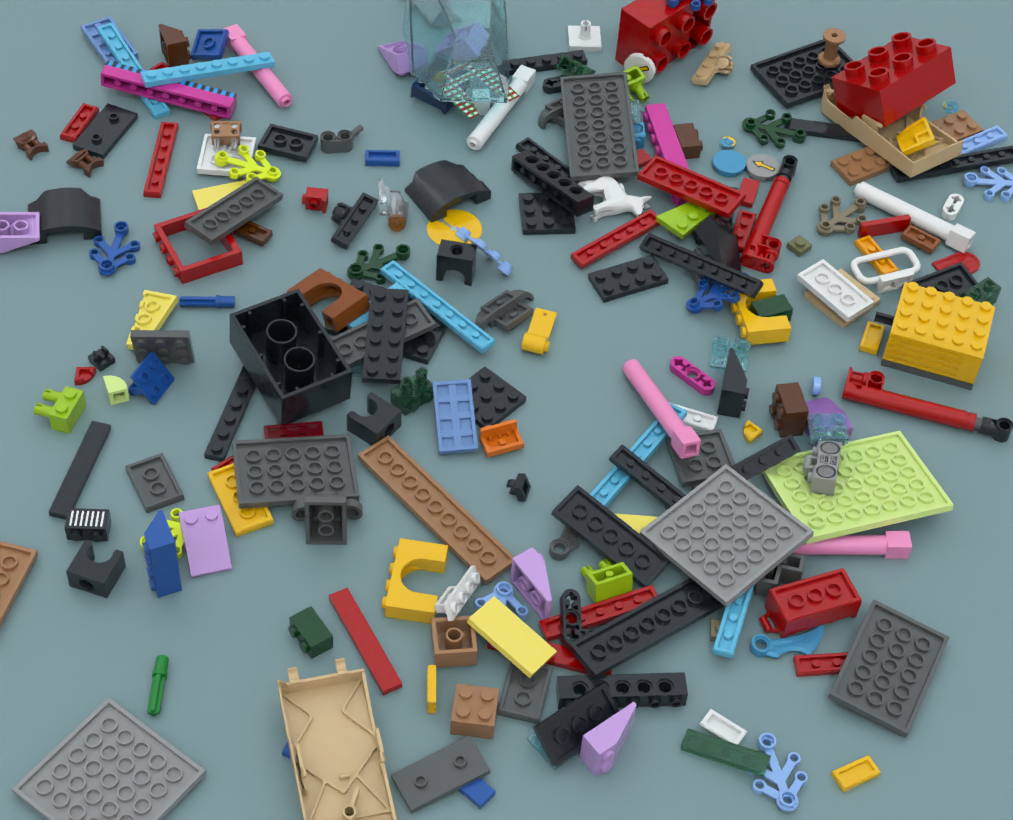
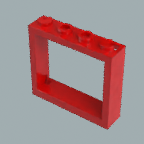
(200, 269)

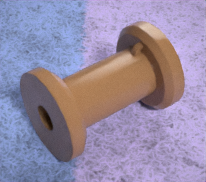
(833, 38)

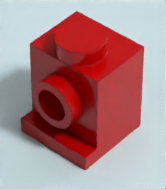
(316, 199)

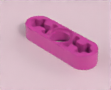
(695, 383)

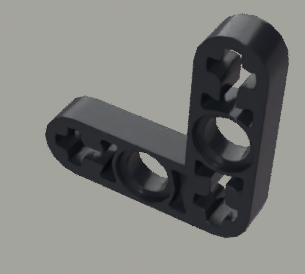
(575, 610)

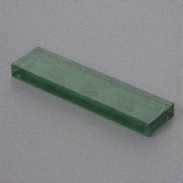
(725, 752)

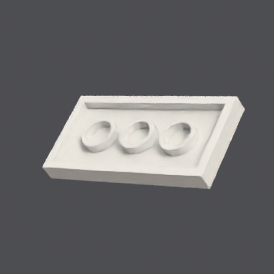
(835, 290)

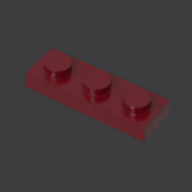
(294, 430)

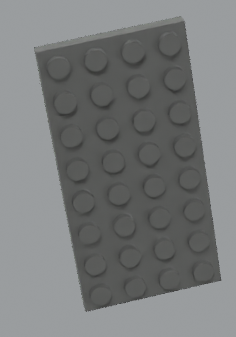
(599, 126)

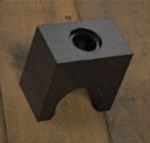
(457, 257)
(383, 420)
(94, 576)

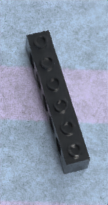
(552, 183)
(631, 685)

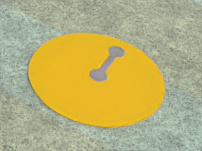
(446, 227)

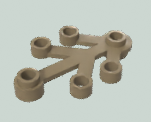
(826, 227)

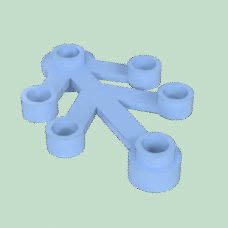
(997, 181)
(464, 235)
(504, 593)
(779, 777)

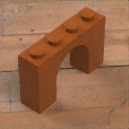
(349, 306)

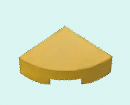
(751, 432)

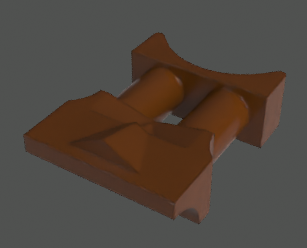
(27, 140)
(78, 160)

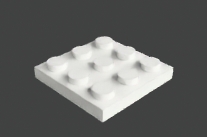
(207, 155)

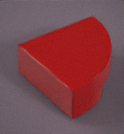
(84, 375)

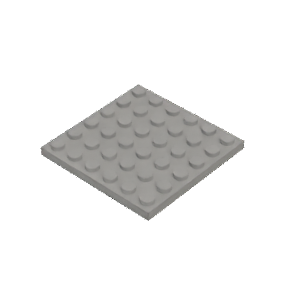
(726, 534)
(109, 772)

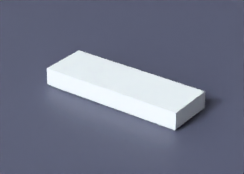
(699, 420)

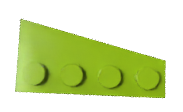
(683, 219)

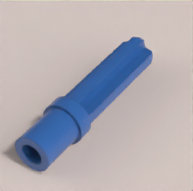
(200, 301)

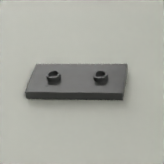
(440, 774)

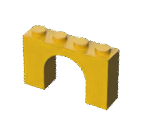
(757, 328)
(410, 557)

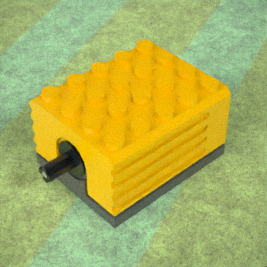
(937, 335)

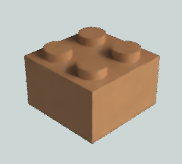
(453, 642)
(474, 711)

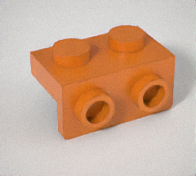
(500, 438)

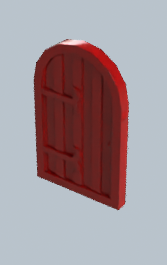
(969, 260)

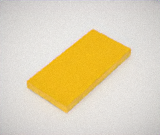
(241, 520)

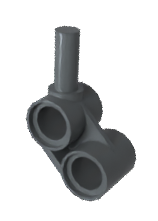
(341, 143)

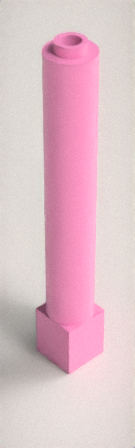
(237, 43)
(683, 438)
(891, 545)

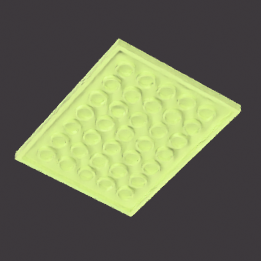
(875, 486)

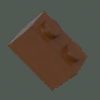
(689, 140)

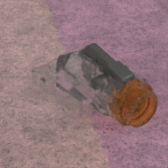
(393, 206)

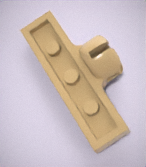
(715, 62)

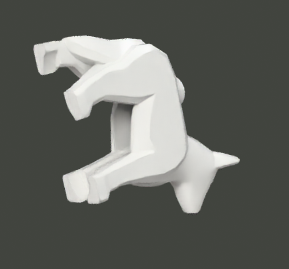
(614, 198)

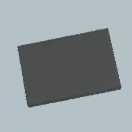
(154, 483)
(524, 696)

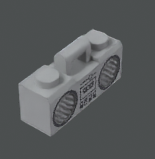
(824, 472)

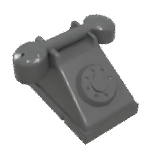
(326, 516)

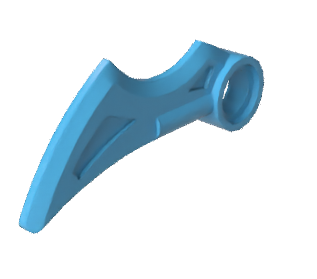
(803, 643)

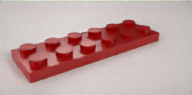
(691, 186)

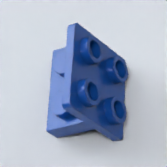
(150, 379)

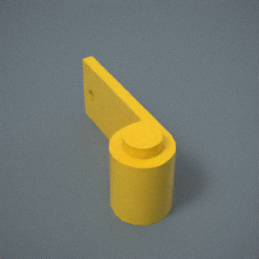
(539, 332)

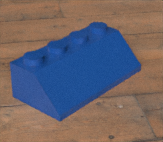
(161, 557)

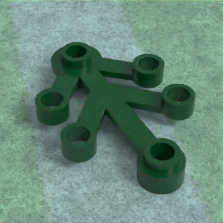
(754, 126)
(358, 270)

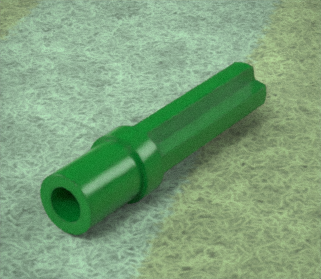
(158, 682)

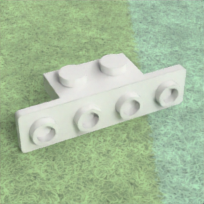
(456, 596)

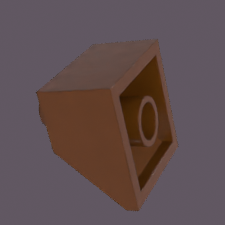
(174, 46)

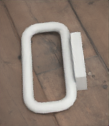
(891, 280)

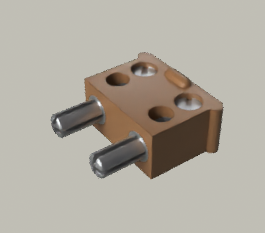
(225, 133)

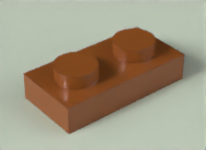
(920, 239)

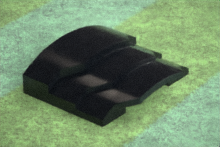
(443, 185)
(67, 211)

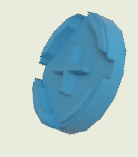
(729, 163)

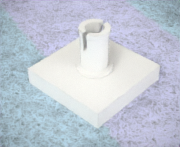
(584, 37)

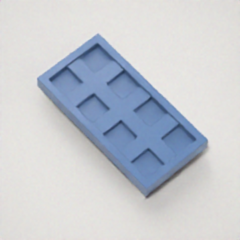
(90, 32)
(455, 416)

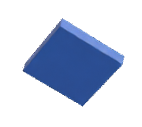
(209, 44)

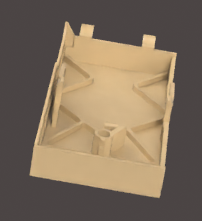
(884, 140)
(335, 746)

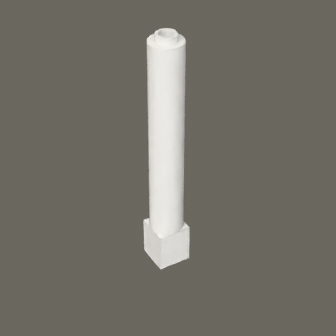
(521, 83)
(955, 236)

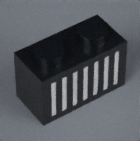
(88, 524)

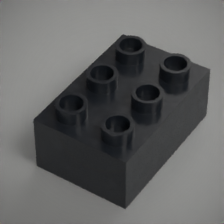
(290, 356)

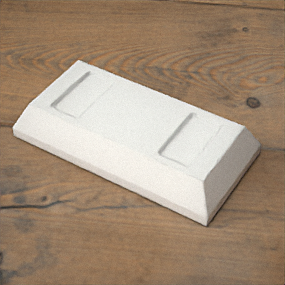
(722, 727)

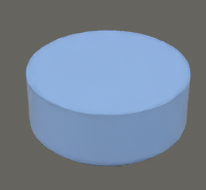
(815, 385)

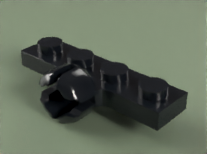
(351, 219)

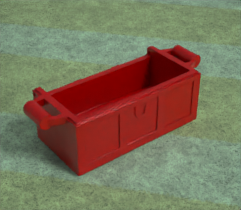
(810, 603)

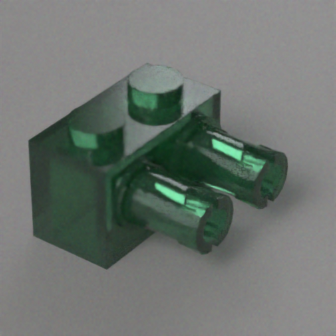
(412, 392)

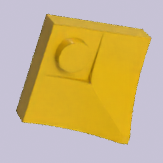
(915, 137)

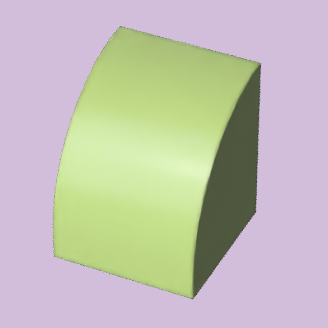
(116, 389)

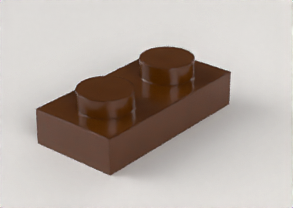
(254, 233)

